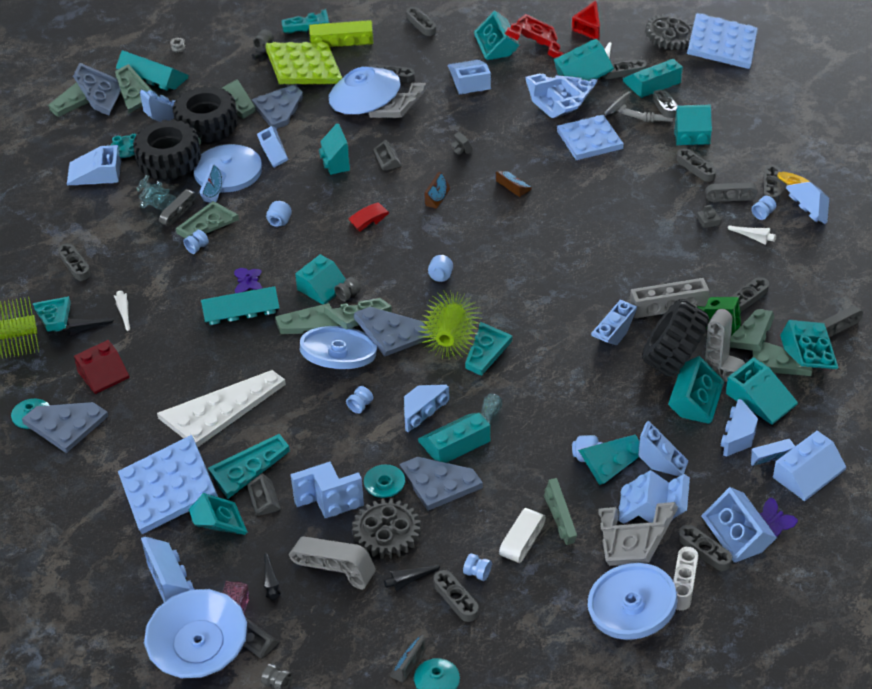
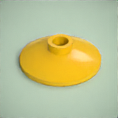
(790, 178)

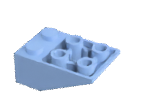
(470, 76)
(96, 167)

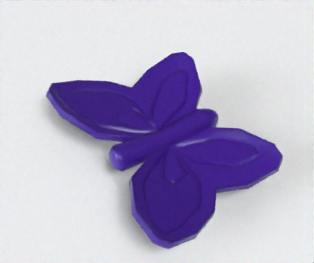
(247, 279)
(775, 520)

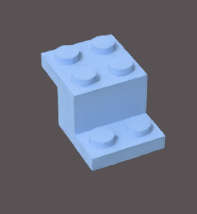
(648, 490)
(329, 491)

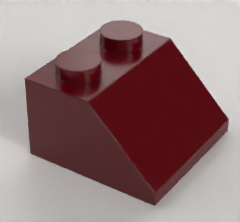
(101, 366)

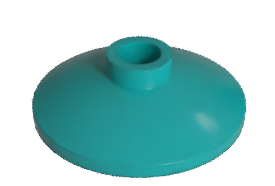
(23, 409)
(384, 481)
(447, 678)

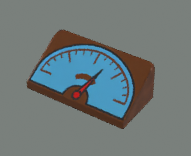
(512, 183)
(436, 191)

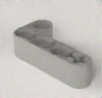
(718, 345)
(335, 556)

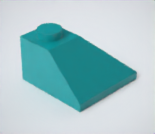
(217, 514)

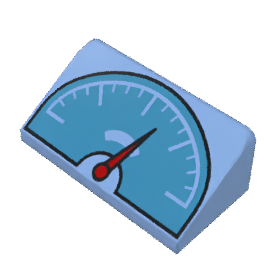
(212, 184)
(770, 452)

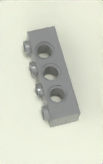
(658, 298)

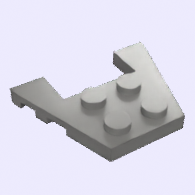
(400, 103)
(634, 541)

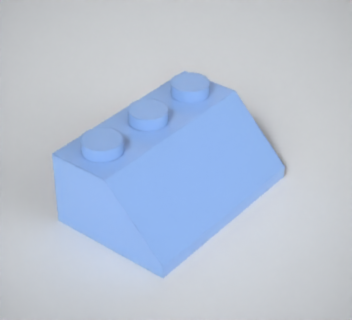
(809, 466)
(738, 525)
(165, 568)

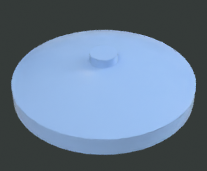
(236, 161)
(337, 347)
(632, 601)

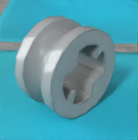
(177, 44)

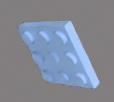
(589, 137)

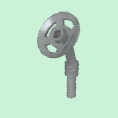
(620, 106)

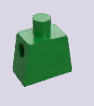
(730, 304)

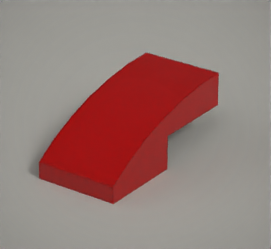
(367, 215)

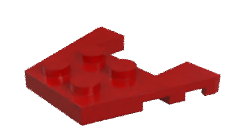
(537, 30)

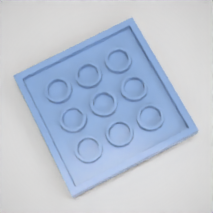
(722, 40)
(166, 484)

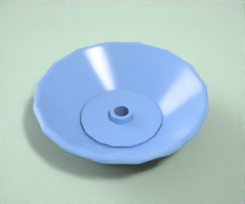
(364, 90)
(190, 618)

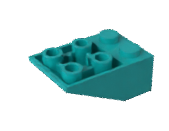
(808, 344)
(760, 391)

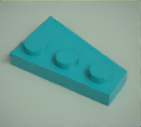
(302, 24)
(53, 313)
(486, 348)
(610, 457)

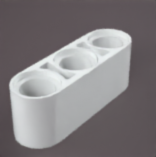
(522, 535)
(685, 576)

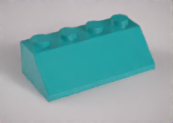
(152, 71)
(240, 304)

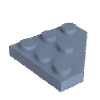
(98, 88)
(278, 105)
(390, 330)
(65, 423)
(439, 481)

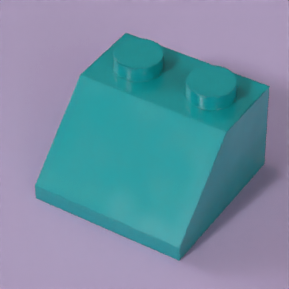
(693, 125)
(335, 151)
(319, 279)

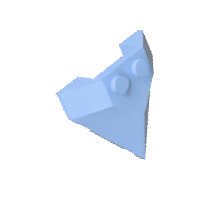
(558, 94)

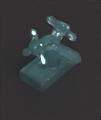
(154, 195)

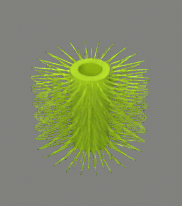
(450, 324)
(17, 327)

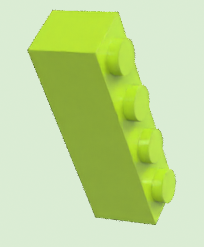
(342, 33)

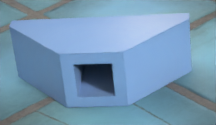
(157, 107)
(272, 146)
(811, 200)
(616, 323)
(423, 403)
(739, 430)
(660, 453)

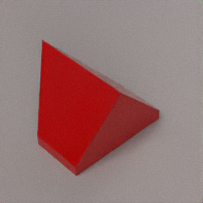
(587, 22)

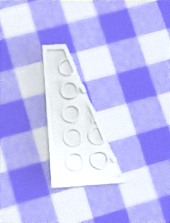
(217, 410)

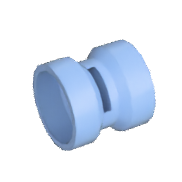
(763, 207)
(196, 241)
(361, 397)
(477, 567)

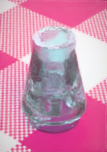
(491, 406)

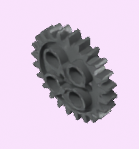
(669, 31)
(386, 528)

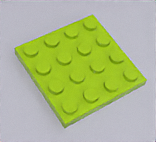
(303, 63)

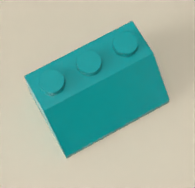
(492, 37)
(584, 62)
(655, 78)
(696, 391)
(457, 437)

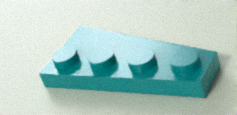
(245, 466)

